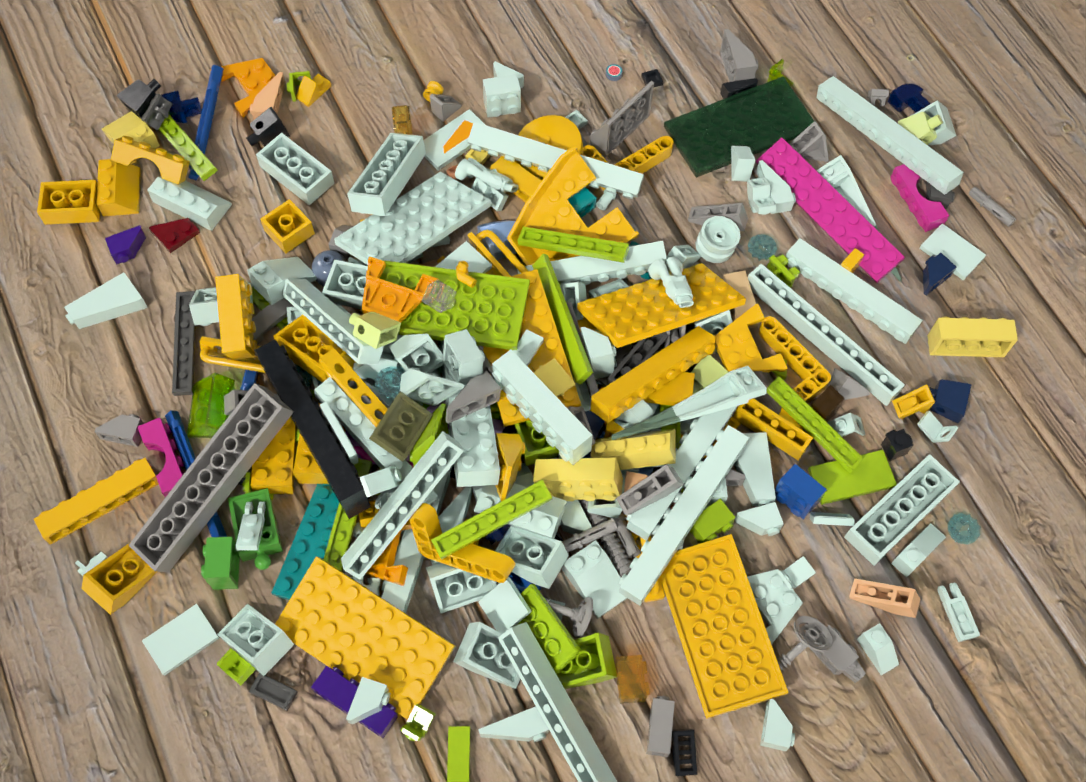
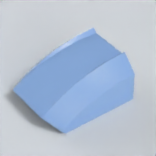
(502, 230)

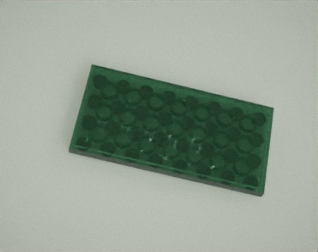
(746, 119)

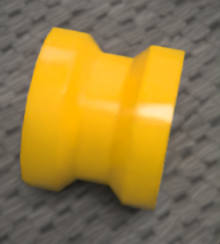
(432, 88)

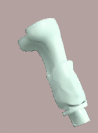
(471, 168)
(673, 280)

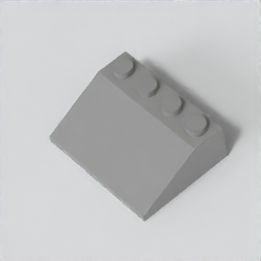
(623, 121)

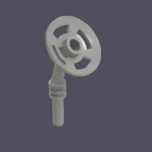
(580, 616)
(807, 639)

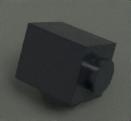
(897, 444)

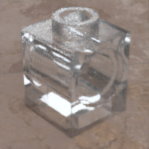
(439, 296)

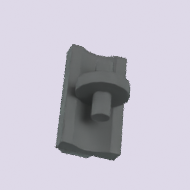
(157, 112)

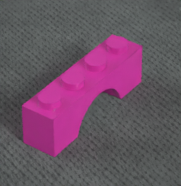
(928, 213)
(156, 437)

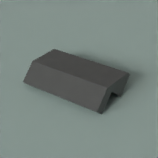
(632, 355)

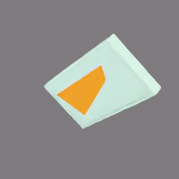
(450, 140)

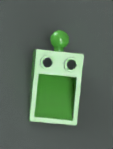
(270, 538)

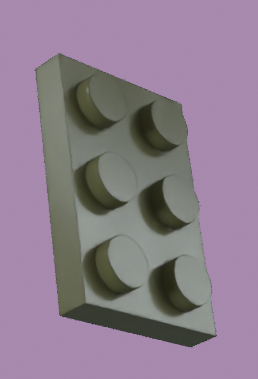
(401, 426)

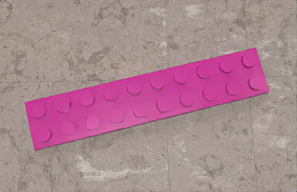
(832, 211)

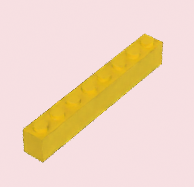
(652, 374)

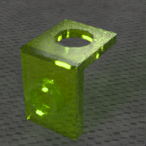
(775, 72)

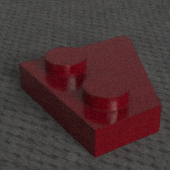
(174, 233)

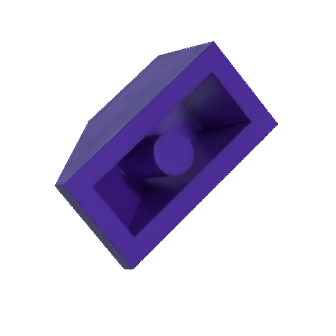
(125, 244)

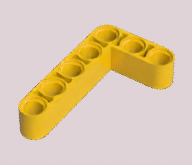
(640, 160)
(797, 363)
(469, 559)

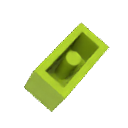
(712, 522)

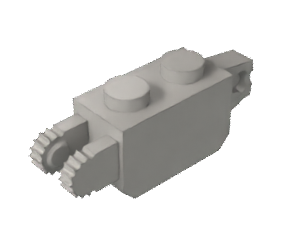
(840, 657)

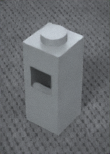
(660, 726)

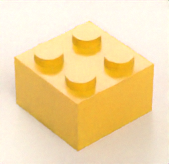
(287, 226)

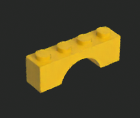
(172, 167)

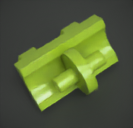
(777, 267)

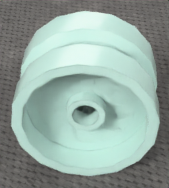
(717, 239)

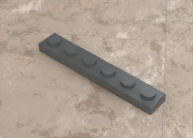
(183, 346)

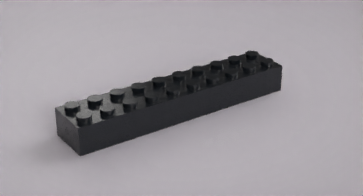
(314, 428)

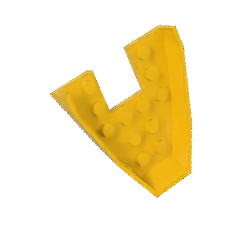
(551, 210)

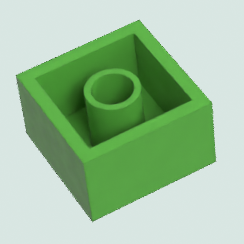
(221, 563)

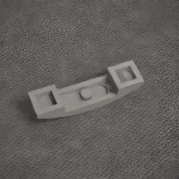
(269, 318)

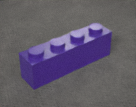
(341, 692)

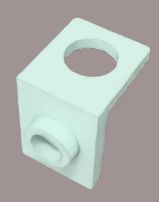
(847, 424)
(934, 429)
(797, 573)

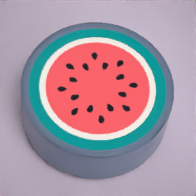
(614, 72)

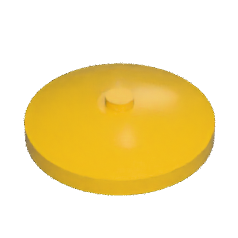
(552, 131)

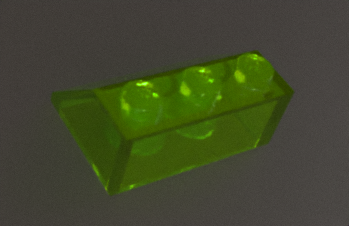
(208, 405)

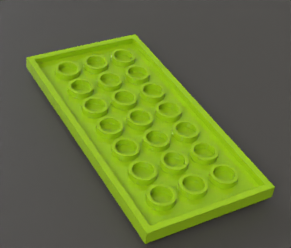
(488, 311)

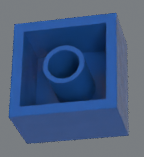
(799, 491)

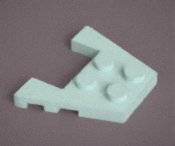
(774, 601)

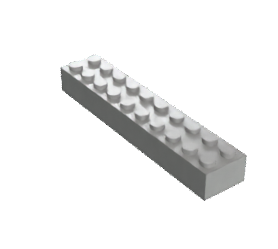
(210, 478)

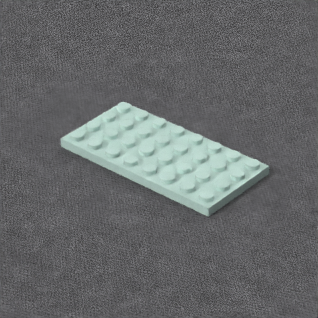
(414, 221)

